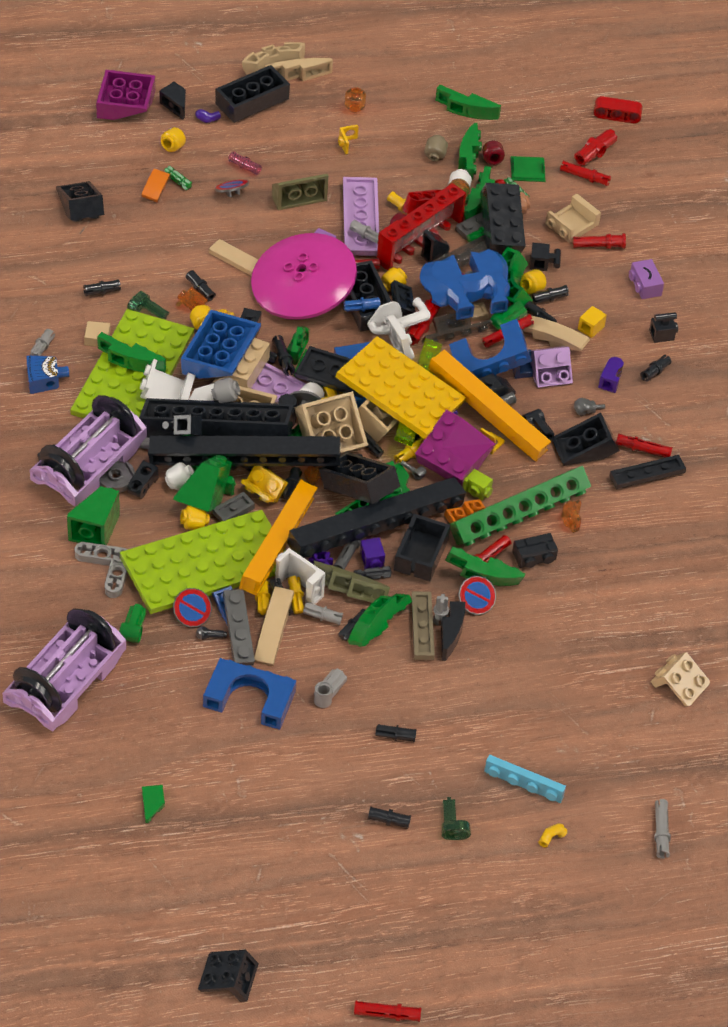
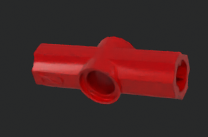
(595, 147)
(417, 330)

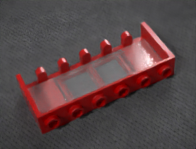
(409, 229)

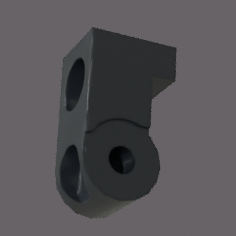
(143, 479)

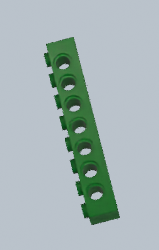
(462, 528)

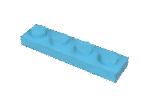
(524, 778)

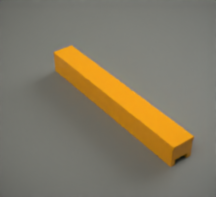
(490, 405)
(277, 537)

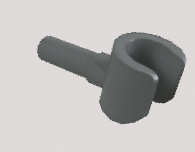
(416, 473)

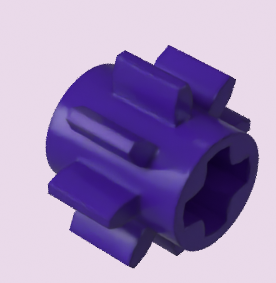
(323, 557)

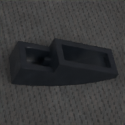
(452, 628)

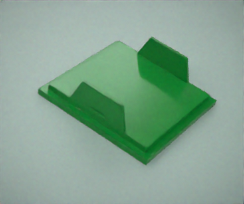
(528, 169)

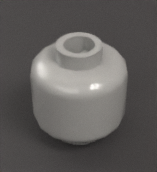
(225, 390)

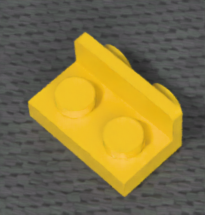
(265, 484)

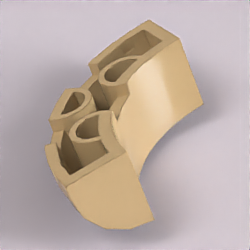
(273, 54)

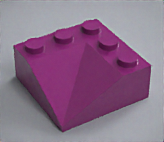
(124, 94)
(454, 448)

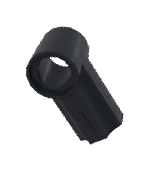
(537, 419)

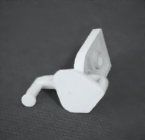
(389, 321)

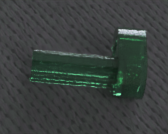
(142, 300)
(452, 828)

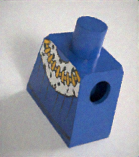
(44, 373)

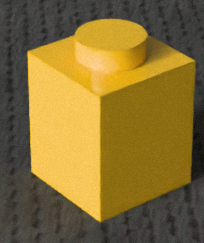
(592, 322)

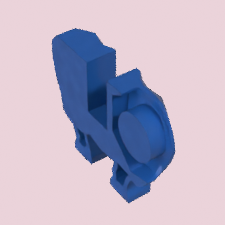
(452, 288)

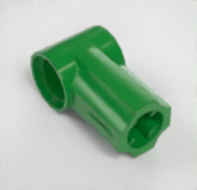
(514, 312)
(133, 625)

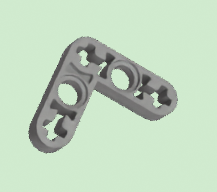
(113, 563)

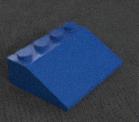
(218, 345)

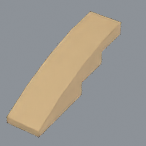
(304, 68)
(556, 334)
(273, 626)

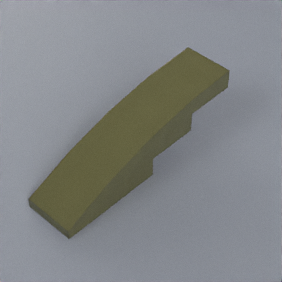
(352, 583)

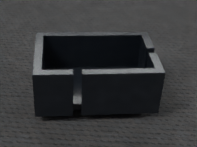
(422, 547)

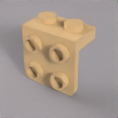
(682, 677)

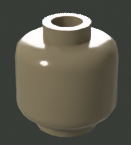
(436, 147)

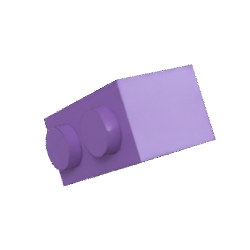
(646, 279)

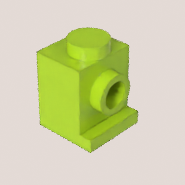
(478, 485)

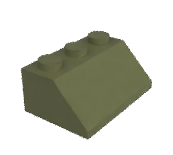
(300, 192)

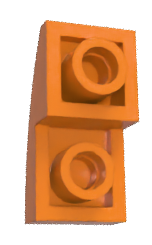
(155, 185)
(467, 508)

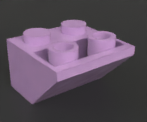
(551, 366)

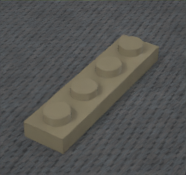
(422, 626)

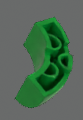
(516, 267)

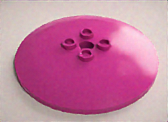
(305, 294)

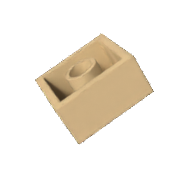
(93, 330)

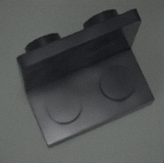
(229, 971)

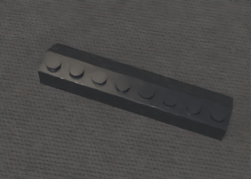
(220, 418)

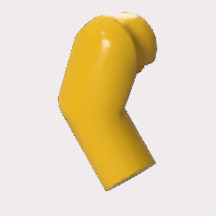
(557, 829)

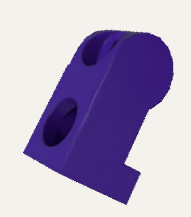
(611, 374)

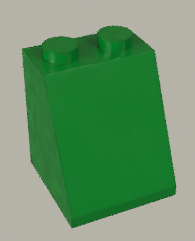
(206, 484)
(94, 517)

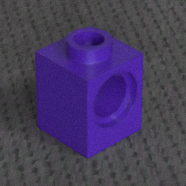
(372, 553)

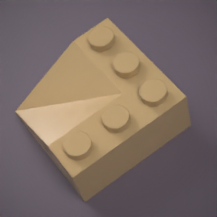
(333, 417)

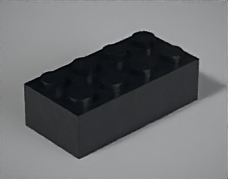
(252, 93)
(502, 217)
(367, 285)
(360, 478)

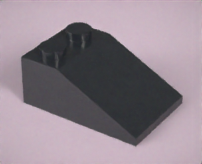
(81, 201)
(586, 442)

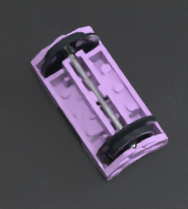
(90, 450)
(86, 653)

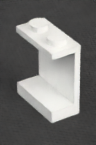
(165, 386)
(311, 577)

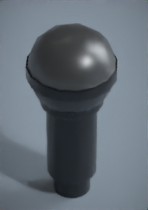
(204, 633)

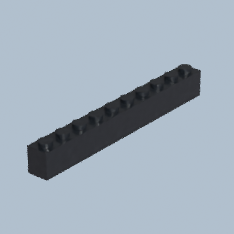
(246, 450)
(375, 518)

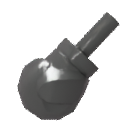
(584, 406)

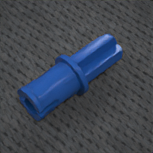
(362, 304)

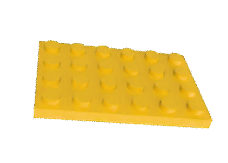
(400, 386)

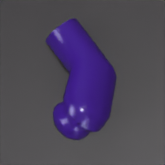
(207, 117)

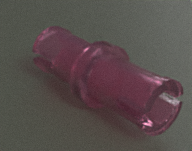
(244, 163)

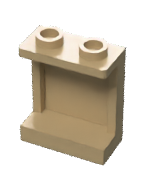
(574, 219)

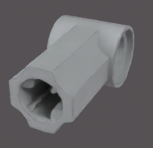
(328, 688)

